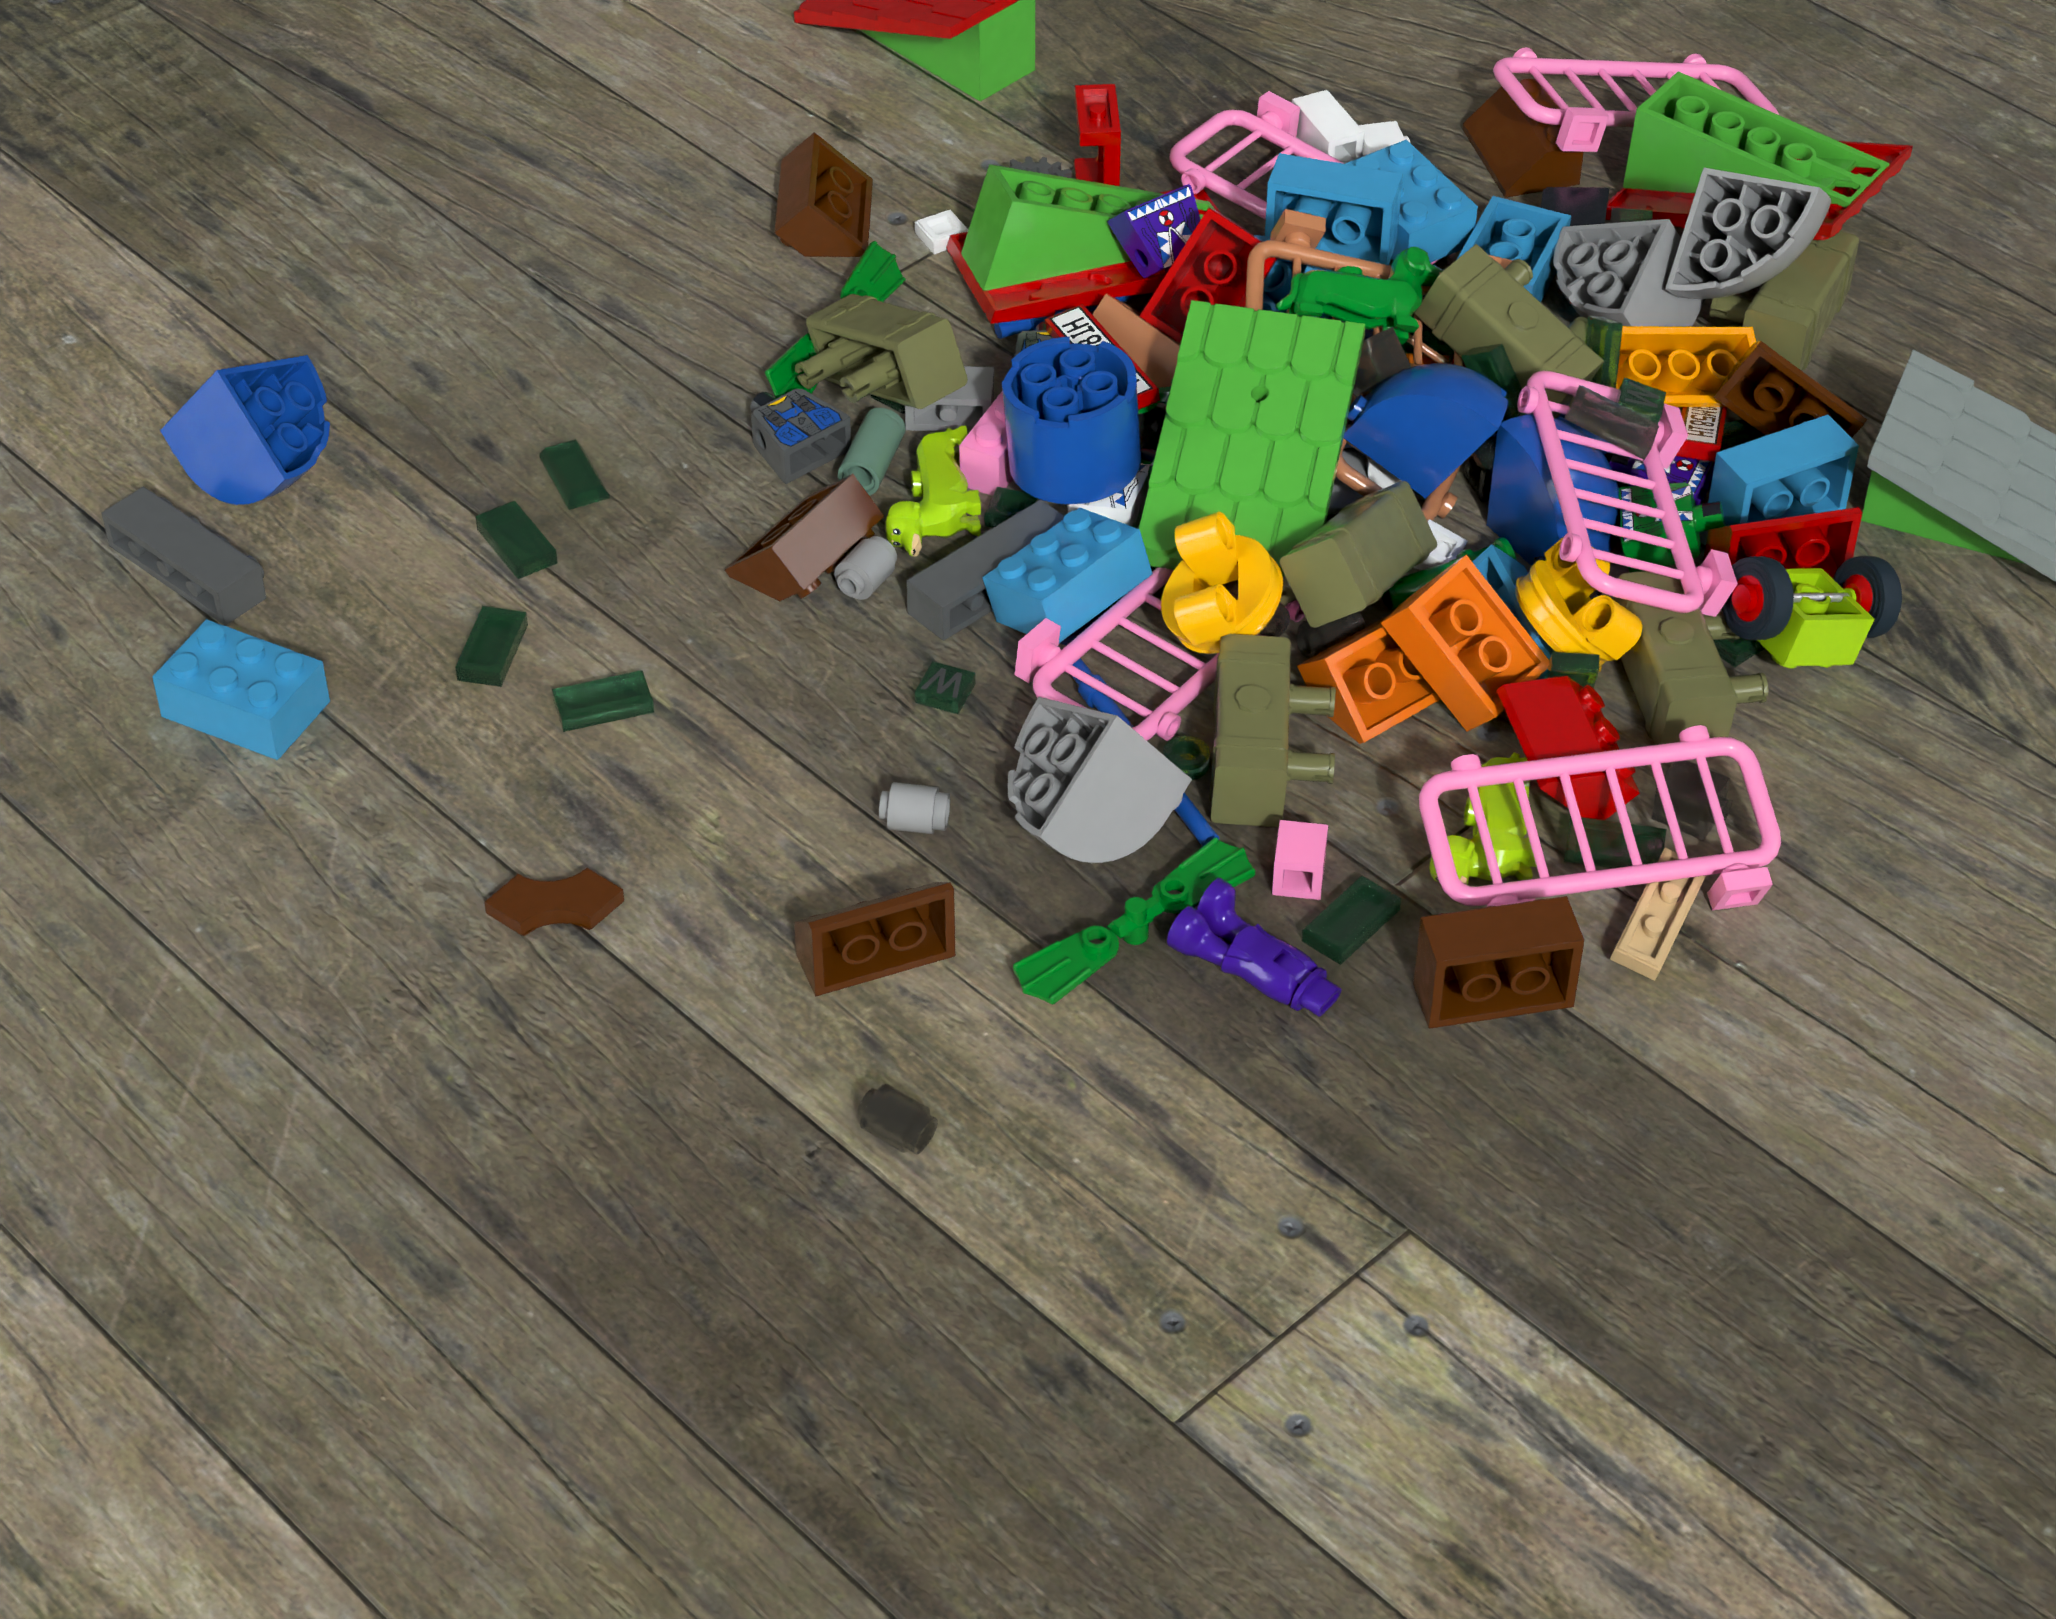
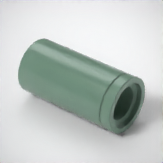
(873, 448)

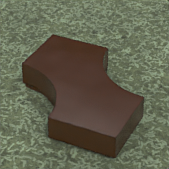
(577, 900)

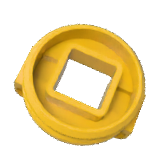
(1194, 597)
(1564, 615)

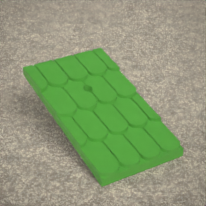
(1252, 426)

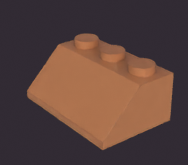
(1143, 342)

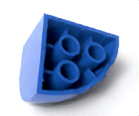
(1426, 421)
(251, 429)
(1524, 496)

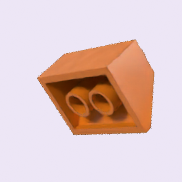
(1465, 642)
(1371, 680)

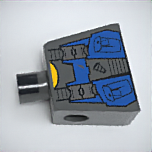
(798, 432)

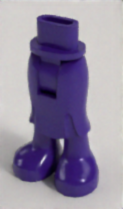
(1254, 955)

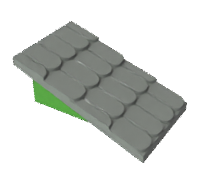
(1964, 469)

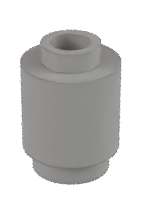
(866, 567)
(915, 808)

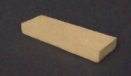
(1656, 922)

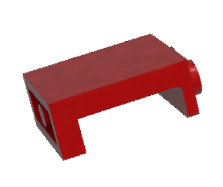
(1100, 127)

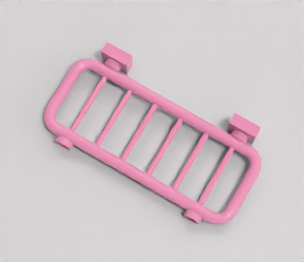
(1274, 122)
(1584, 127)
(1704, 585)
(1043, 661)
(1740, 873)

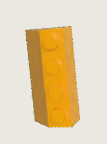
(1682, 360)

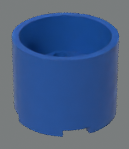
(1072, 421)

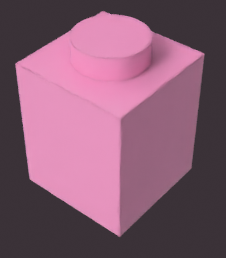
(1300, 859)

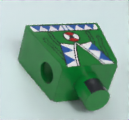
(1693, 519)

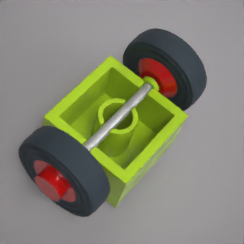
(1807, 614)

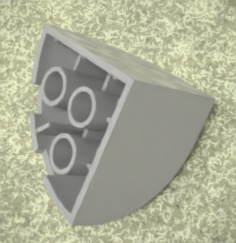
(1743, 233)
(1623, 273)
(1090, 783)

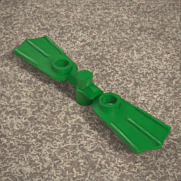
(873, 276)
(1069, 962)

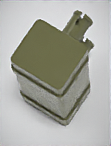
(1800, 301)
(1487, 305)
(883, 352)
(1357, 555)
(1679, 669)
(1253, 731)

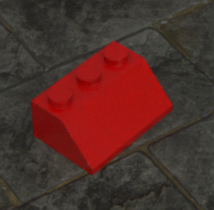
(1206, 270)
(1796, 541)
(1562, 720)

